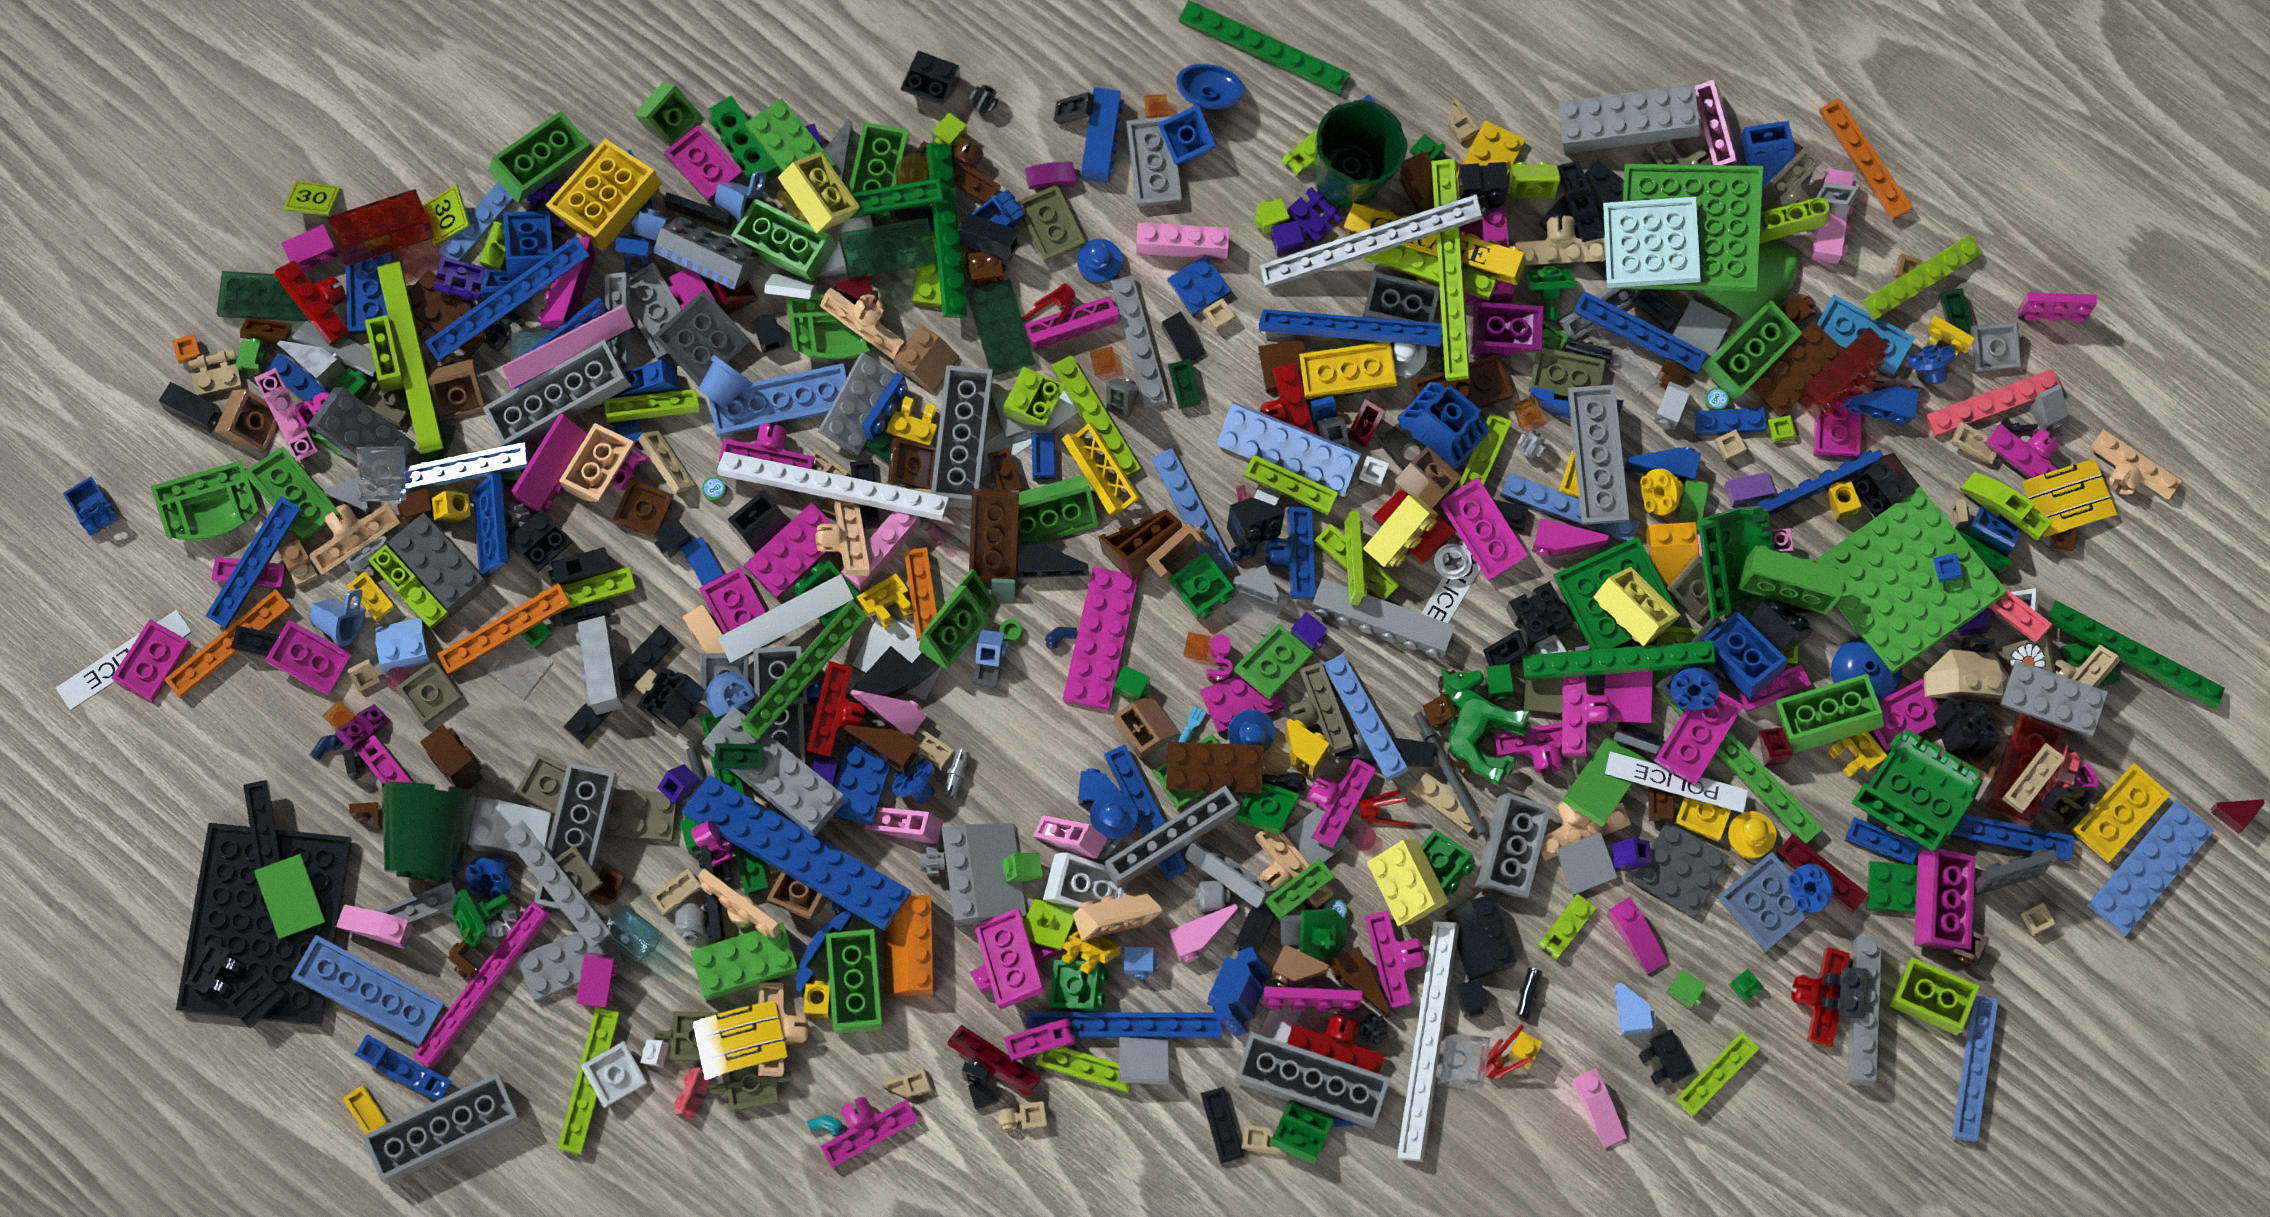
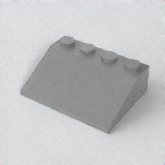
(976, 873)

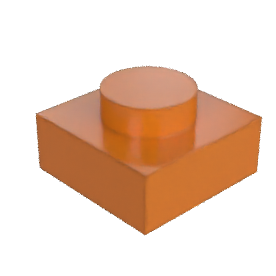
(186, 348)

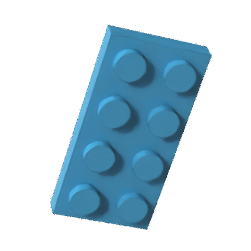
(1847, 322)

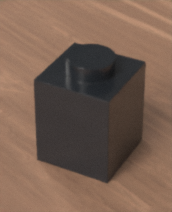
(768, 333)
(671, 538)
(1472, 998)

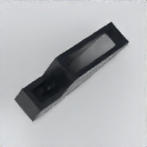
(894, 675)

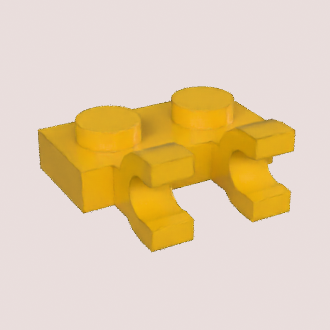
(1950, 334)
(911, 428)
(883, 595)
(1864, 748)
(1093, 951)

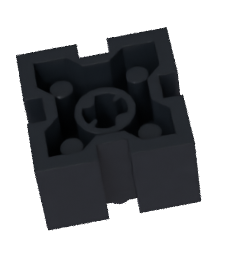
(1486, 182)
(1539, 615)
(671, 698)
(1966, 727)

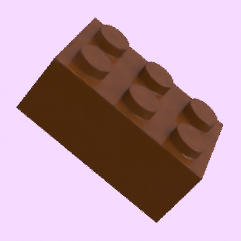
(452, 757)

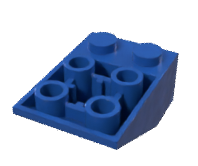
(1768, 146)

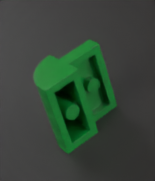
(1301, 1132)

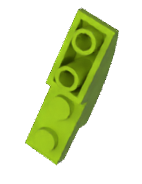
(2008, 502)
(408, 587)

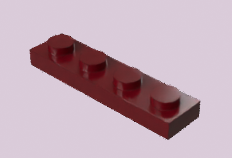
(1845, 890)
(995, 1060)

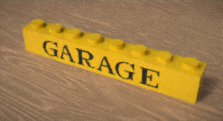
(1477, 254)

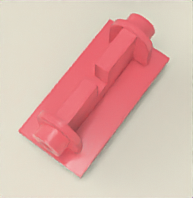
(2070, 764)
(687, 1101)

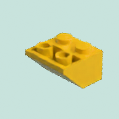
(1305, 749)

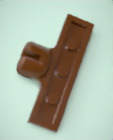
(966, 178)

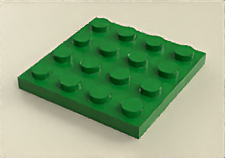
(1582, 581)

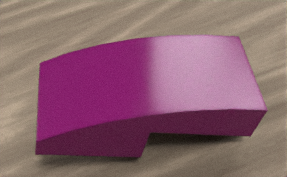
(1049, 174)
(364, 725)

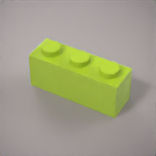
(384, 354)

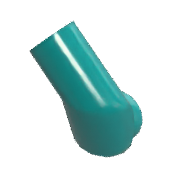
(827, 1122)

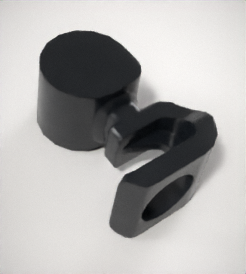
(496, 335)

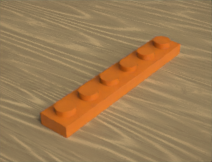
(1865, 159)
(504, 629)
(219, 649)

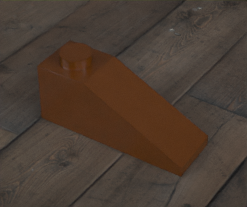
(887, 745)
(1356, 975)

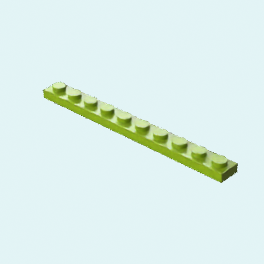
(1451, 277)

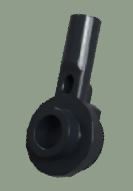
(1293, 781)

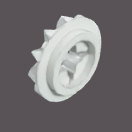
(1454, 551)
(499, 929)

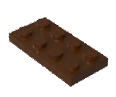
(440, 310)
(1805, 358)
(1486, 383)
(994, 533)
(1213, 766)

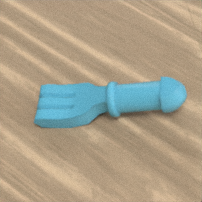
(1194, 720)

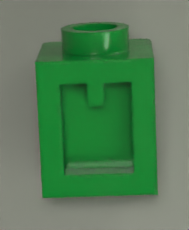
(1434, 150)

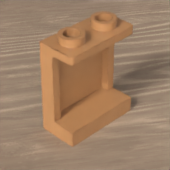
(1175, 547)

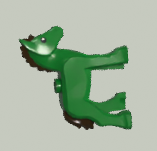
(1475, 723)

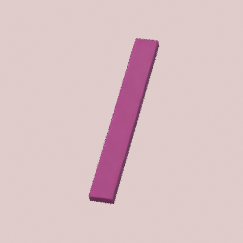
(482, 986)

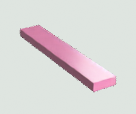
(567, 346)

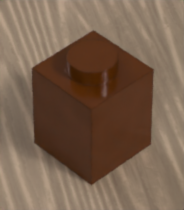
(416, 504)

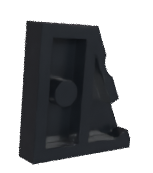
(2068, 802)

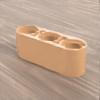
(703, 630)

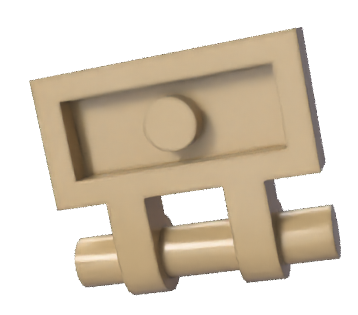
(216, 380)

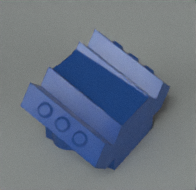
(1445, 423)
(1239, 989)

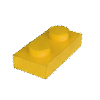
(372, 598)

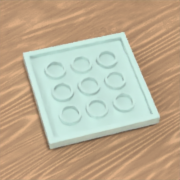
(1651, 242)

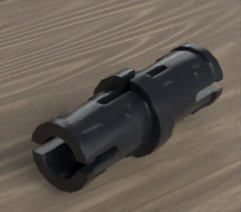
(1588, 349)
(584, 613)
(1528, 993)

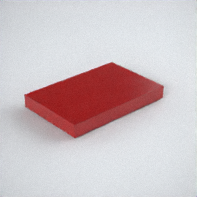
(1431, 540)

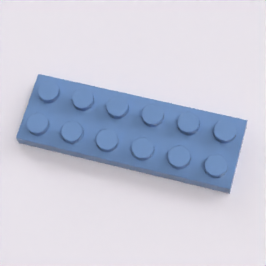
(780, 400)
(1289, 447)
(2150, 868)
(367, 990)

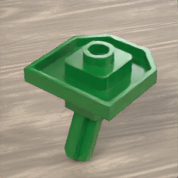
(1550, 281)
(471, 918)
(1322, 933)

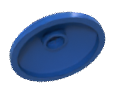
(1209, 86)
(1851, 662)

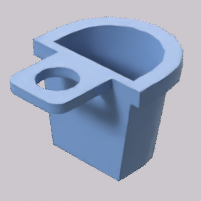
(737, 198)
(723, 382)
(339, 619)
(728, 691)

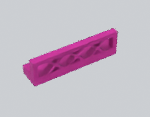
(1072, 327)

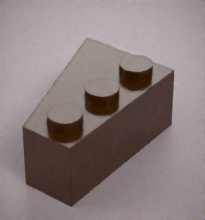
(1418, 181)
(1134, 544)

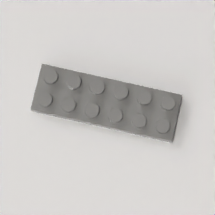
(1598, 454)

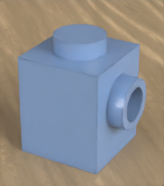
(649, 223)
(990, 648)
(1140, 962)

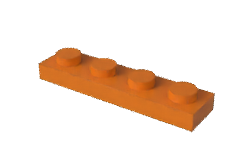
(920, 588)

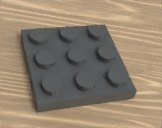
(699, 333)
(1681, 869)
(2016, 871)

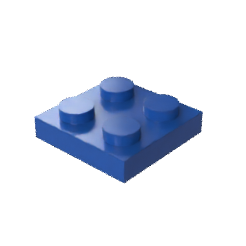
(1199, 285)

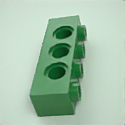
(729, 112)

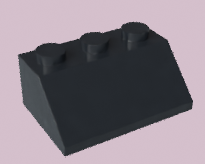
(1482, 937)

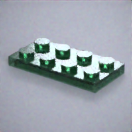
(887, 248)
(256, 297)
(1000, 327)

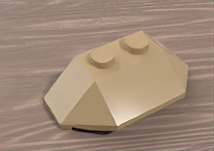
(1967, 677)

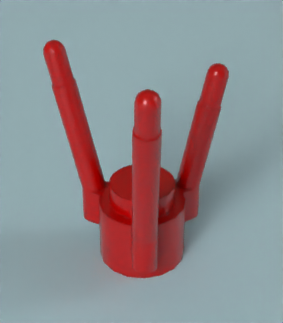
(1061, 297)
(1370, 808)
(1495, 1063)

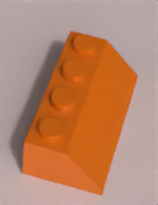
(910, 950)

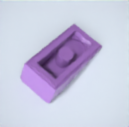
(1749, 488)

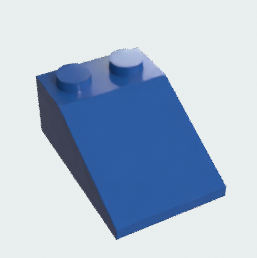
(526, 240)
(1746, 655)

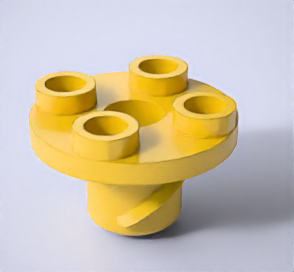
(1661, 491)
(1752, 835)

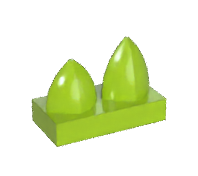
(494, 250)

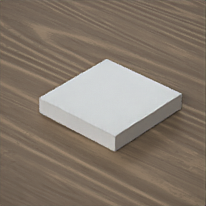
(790, 286)
(614, 1074)

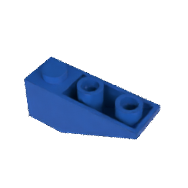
(651, 379)
(1890, 404)

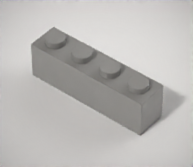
(600, 665)

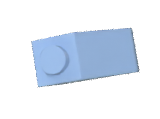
(1633, 1012)

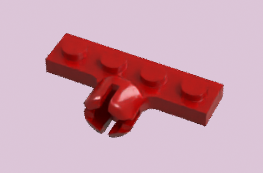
(315, 300)
(1291, 405)
(833, 710)
(1810, 994)
(1337, 1044)

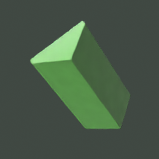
(957, 621)

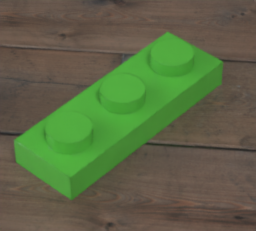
(1299, 889)

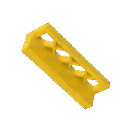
(1095, 475)

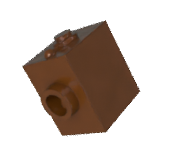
(984, 269)

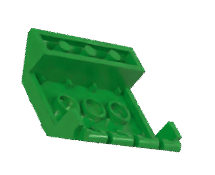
(1725, 545)
(1920, 791)

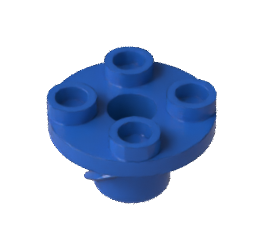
(1099, 261)
(1933, 362)
(1694, 689)
(1251, 728)
(915, 782)
(1114, 814)
(489, 876)
(1811, 888)

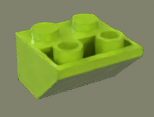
(1032, 398)

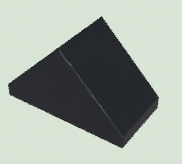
(1507, 650)

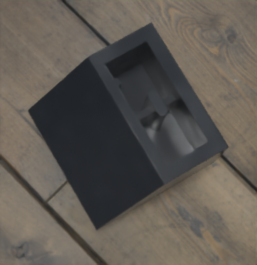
(931, 78)
(1884, 484)
(757, 522)
(1254, 522)
(538, 541)
(1780, 625)

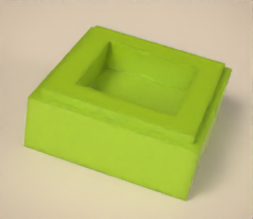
(1781, 429)

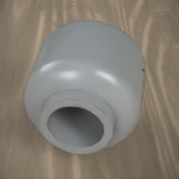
(1211, 896)
(690, 922)

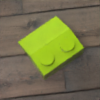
(1533, 180)

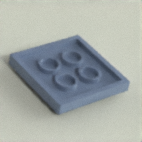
(1764, 902)

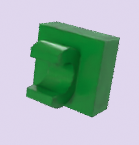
(1746, 985)

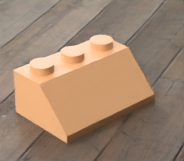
(595, 463)
(1115, 915)

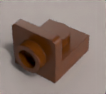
(365, 811)

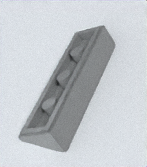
(1577, 326)
(349, 351)
(1229, 872)

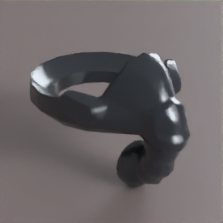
(2016, 426)

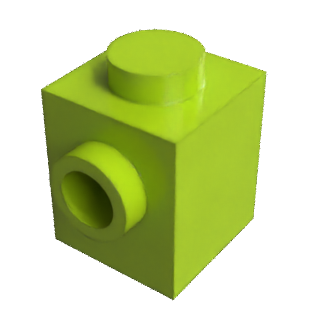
(949, 131)
(1270, 214)

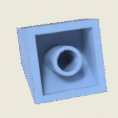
(402, 644)

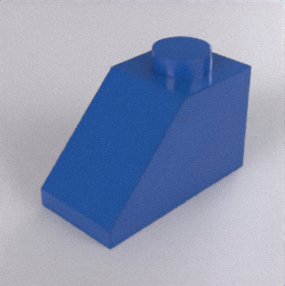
(1093, 785)

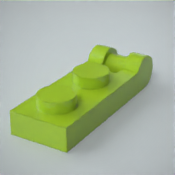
(1305, 152)
(1567, 926)

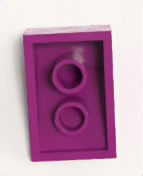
(1505, 329)

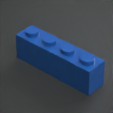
(1100, 136)

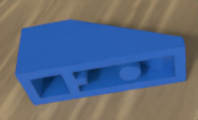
(1679, 461)

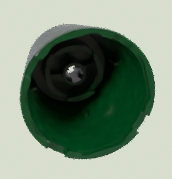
(1357, 152)
(425, 829)

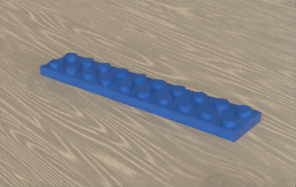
(797, 852)

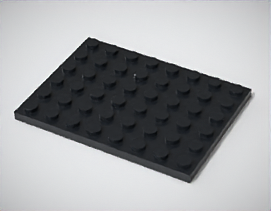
(235, 916)

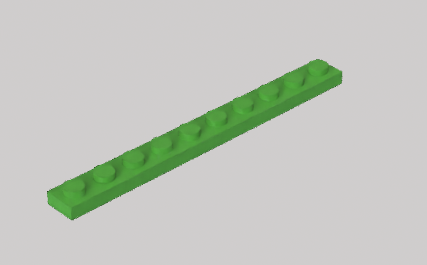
(1758, 780)

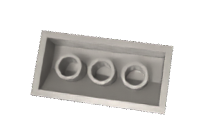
(1513, 846)

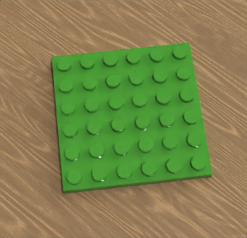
(1726, 217)
(1894, 587)

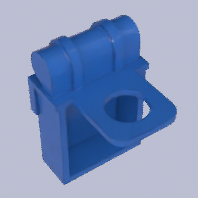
(1002, 210)
(635, 247)
(90, 506)

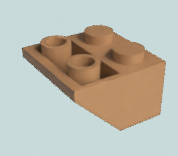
(1144, 726)

